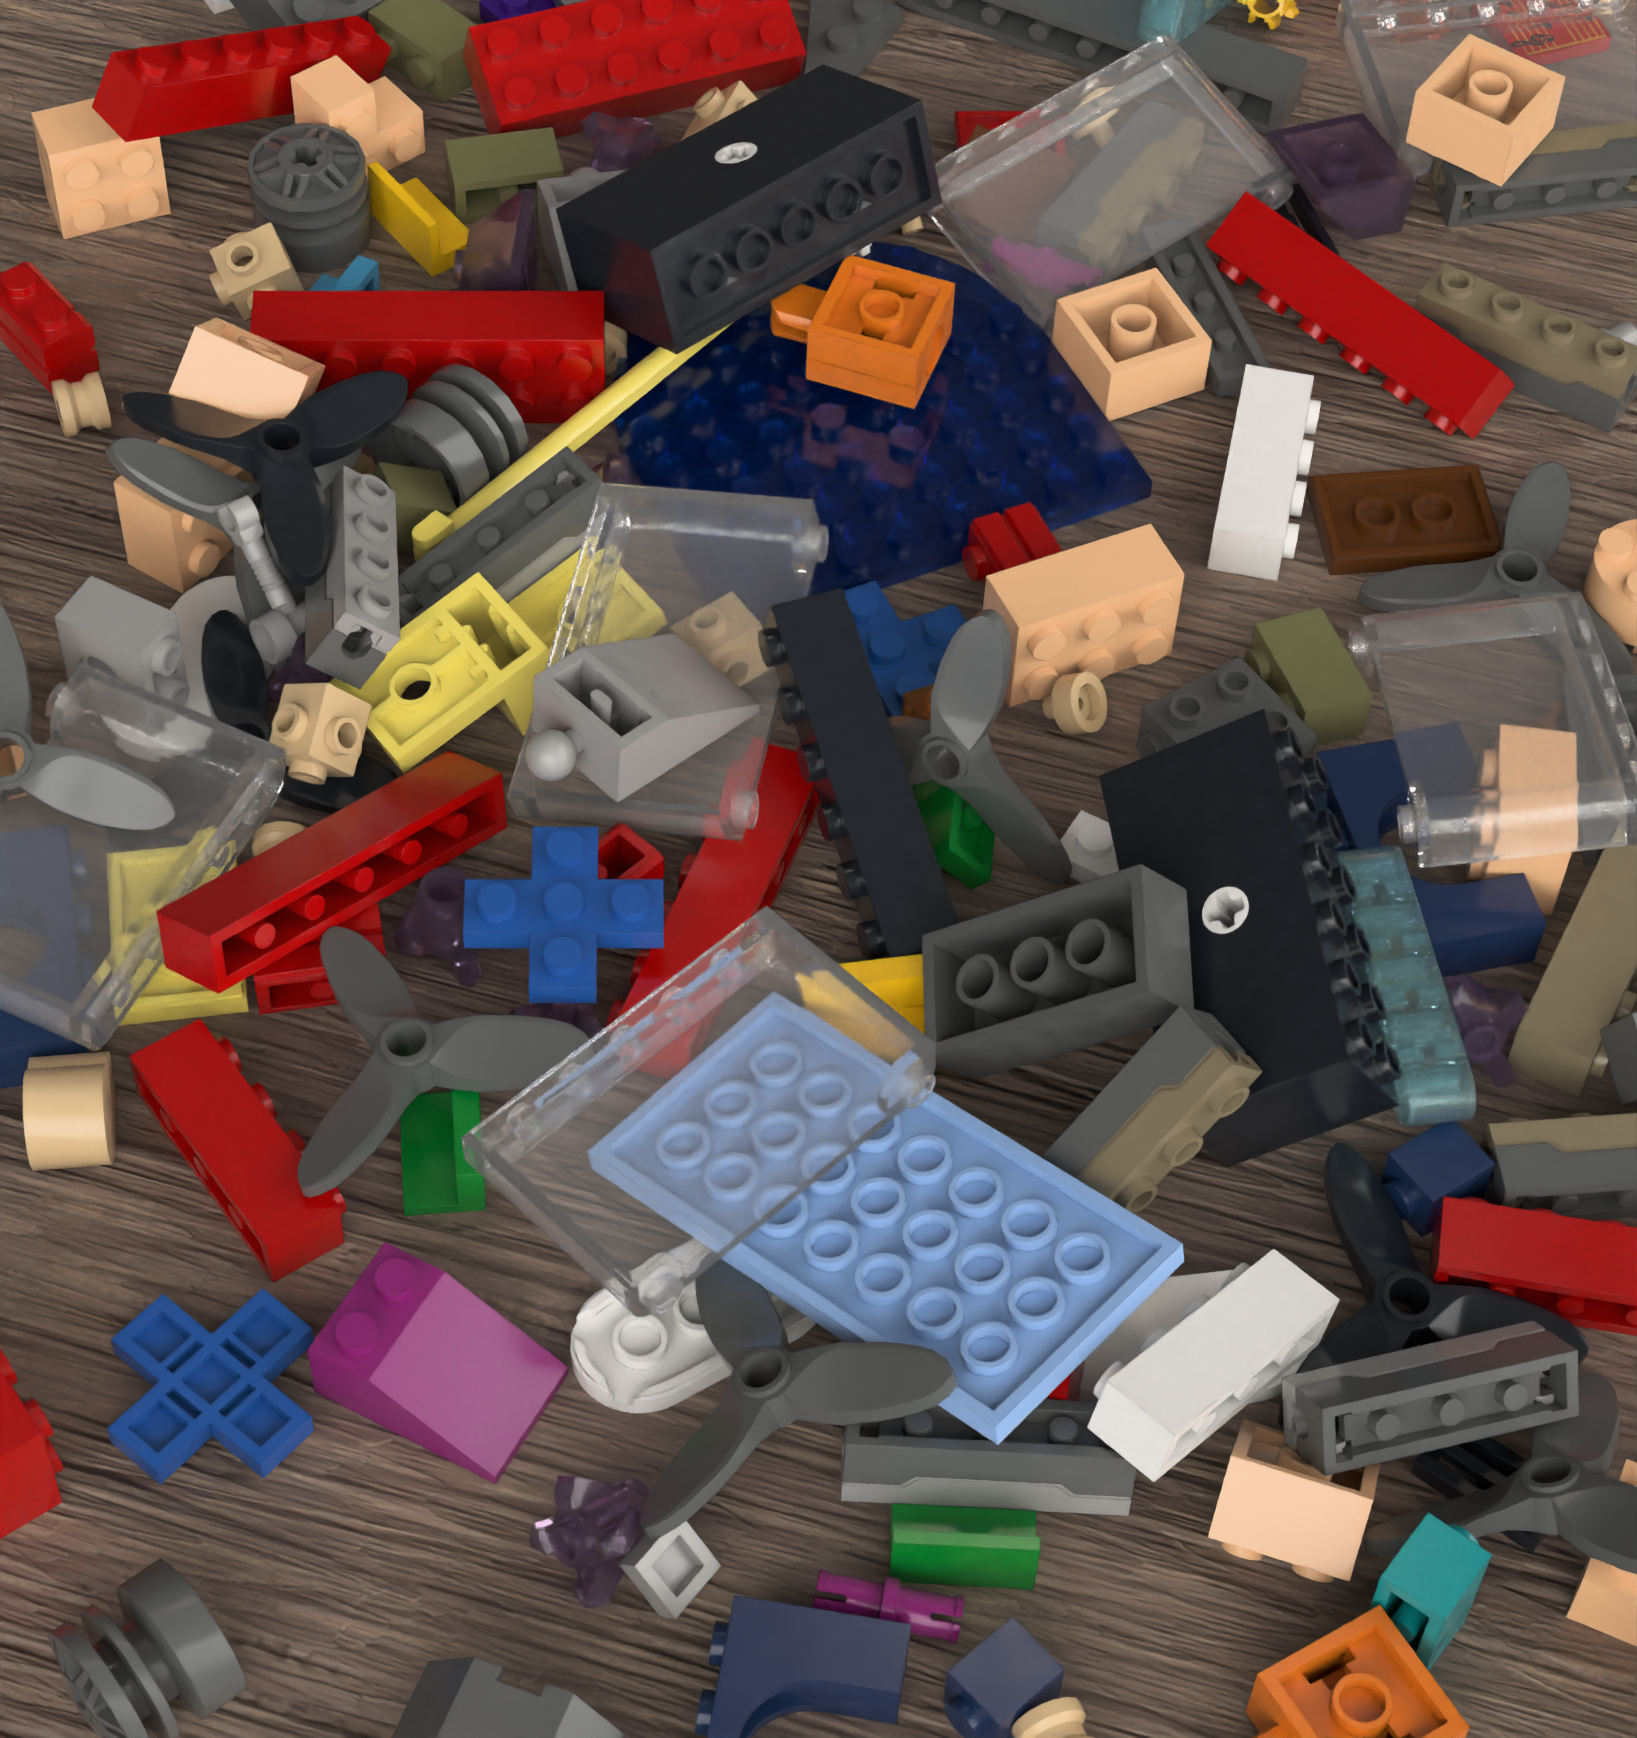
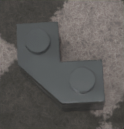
(471, 1702)

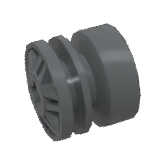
(313, 193)
(457, 427)
(159, 1654)

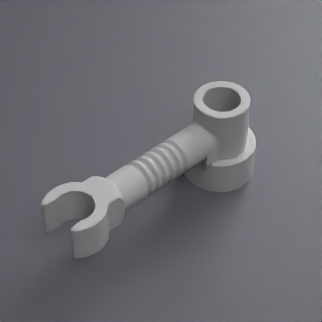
(281, 626)

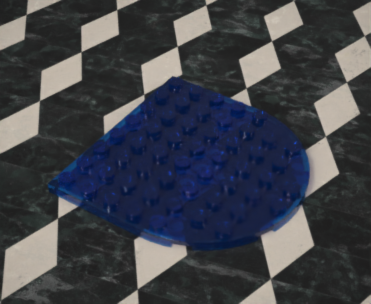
(888, 480)

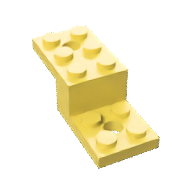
(475, 657)

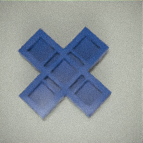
(898, 652)
(563, 914)
(211, 1386)

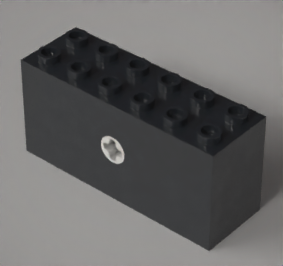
(751, 206)
(1269, 925)

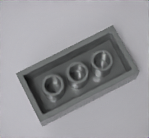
(1057, 972)

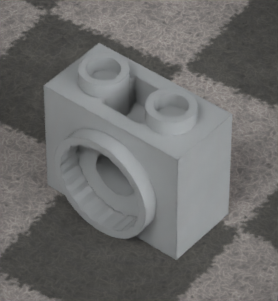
(123, 638)

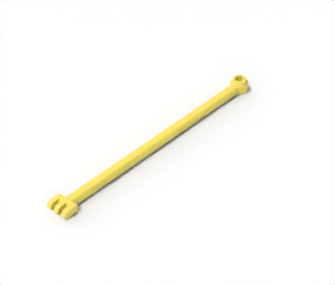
(571, 433)

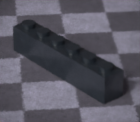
(857, 774)

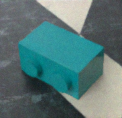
(1432, 1586)

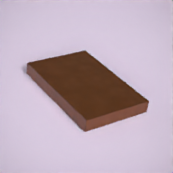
(1402, 518)

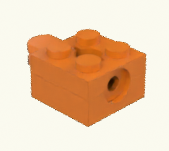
(871, 330)
(1353, 1686)

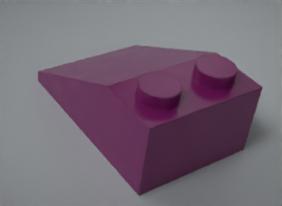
(434, 1364)

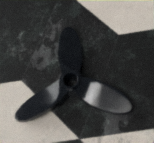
(284, 453)
(239, 697)
(1389, 1273)

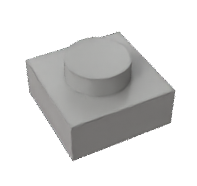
(670, 1569)

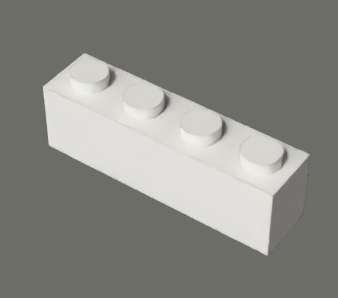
(1262, 472)
(1210, 1363)

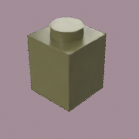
(417, 496)

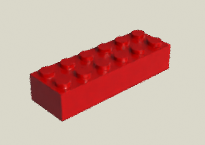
(625, 59)
(532, 344)

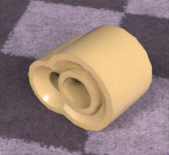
(69, 1111)

